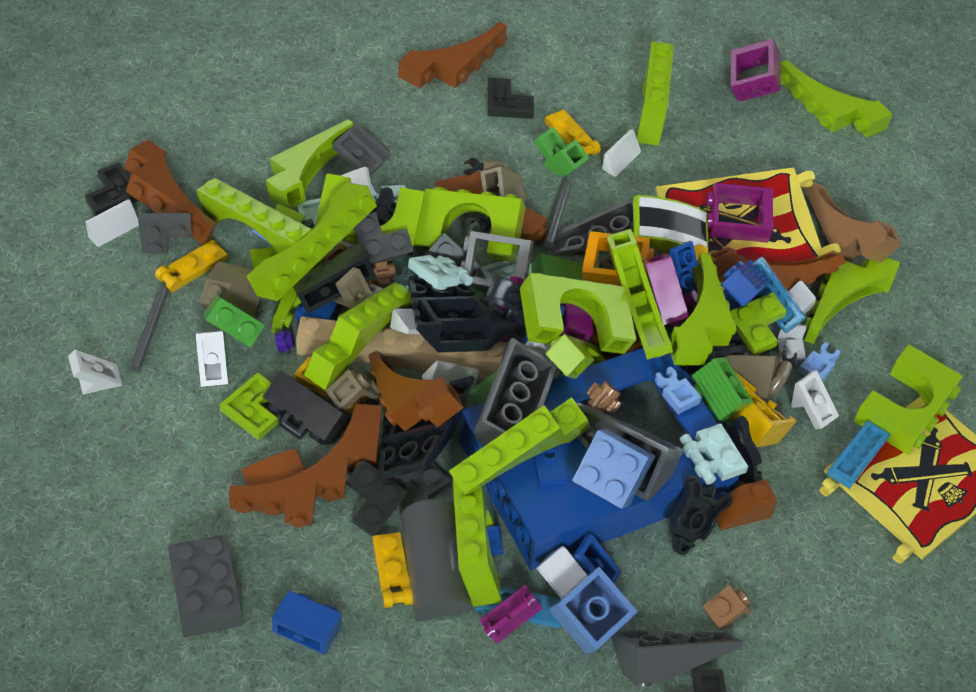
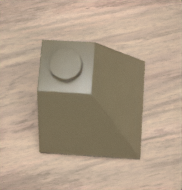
(233, 285)

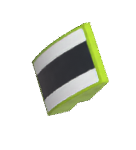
(669, 222)

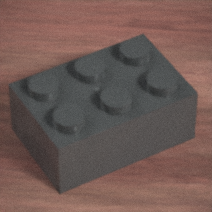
(205, 585)

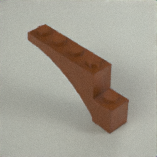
(452, 63)
(156, 188)
(788, 272)
(413, 399)

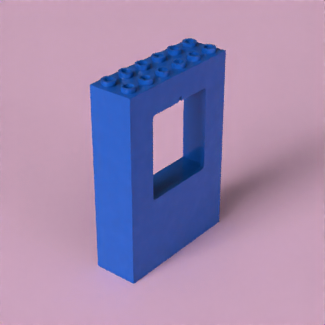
(563, 514)

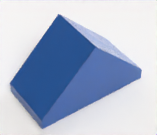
(592, 555)

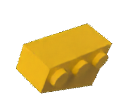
(765, 423)

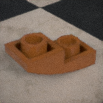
(274, 468)

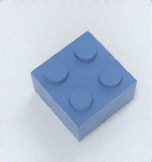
(613, 468)
(593, 611)

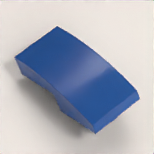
(684, 260)

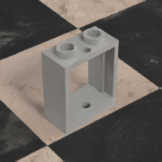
(523, 260)

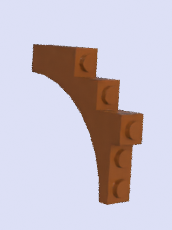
(325, 479)

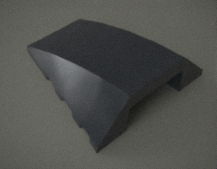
(456, 318)
(422, 443)

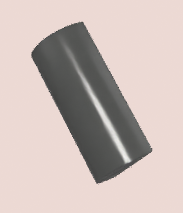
(516, 390)
(433, 560)

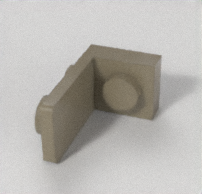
(352, 288)
(350, 388)

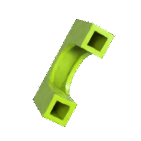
(656, 93)
(444, 206)
(405, 215)
(603, 302)
(934, 384)
(475, 558)

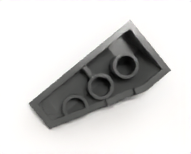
(608, 221)
(665, 453)
(657, 659)

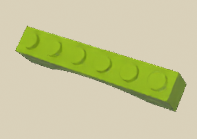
(224, 202)
(282, 271)

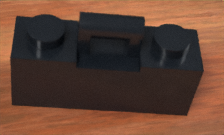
(319, 286)
(316, 413)

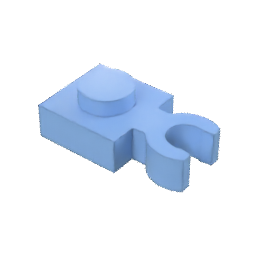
(821, 362)
(677, 393)

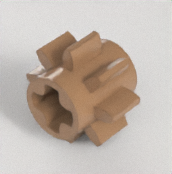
(384, 273)
(604, 397)

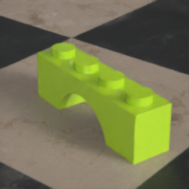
(574, 355)

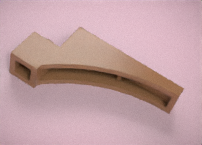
(854, 237)

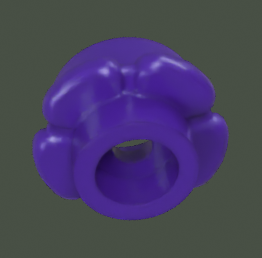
(284, 341)

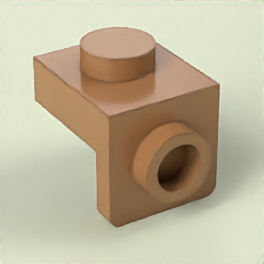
(727, 606)

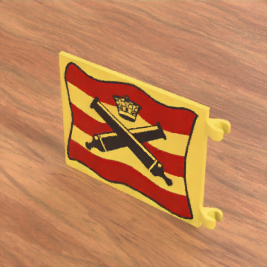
(793, 229)
(922, 493)

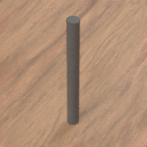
(557, 215)
(149, 329)

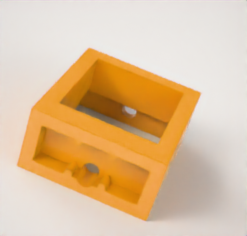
(598, 242)

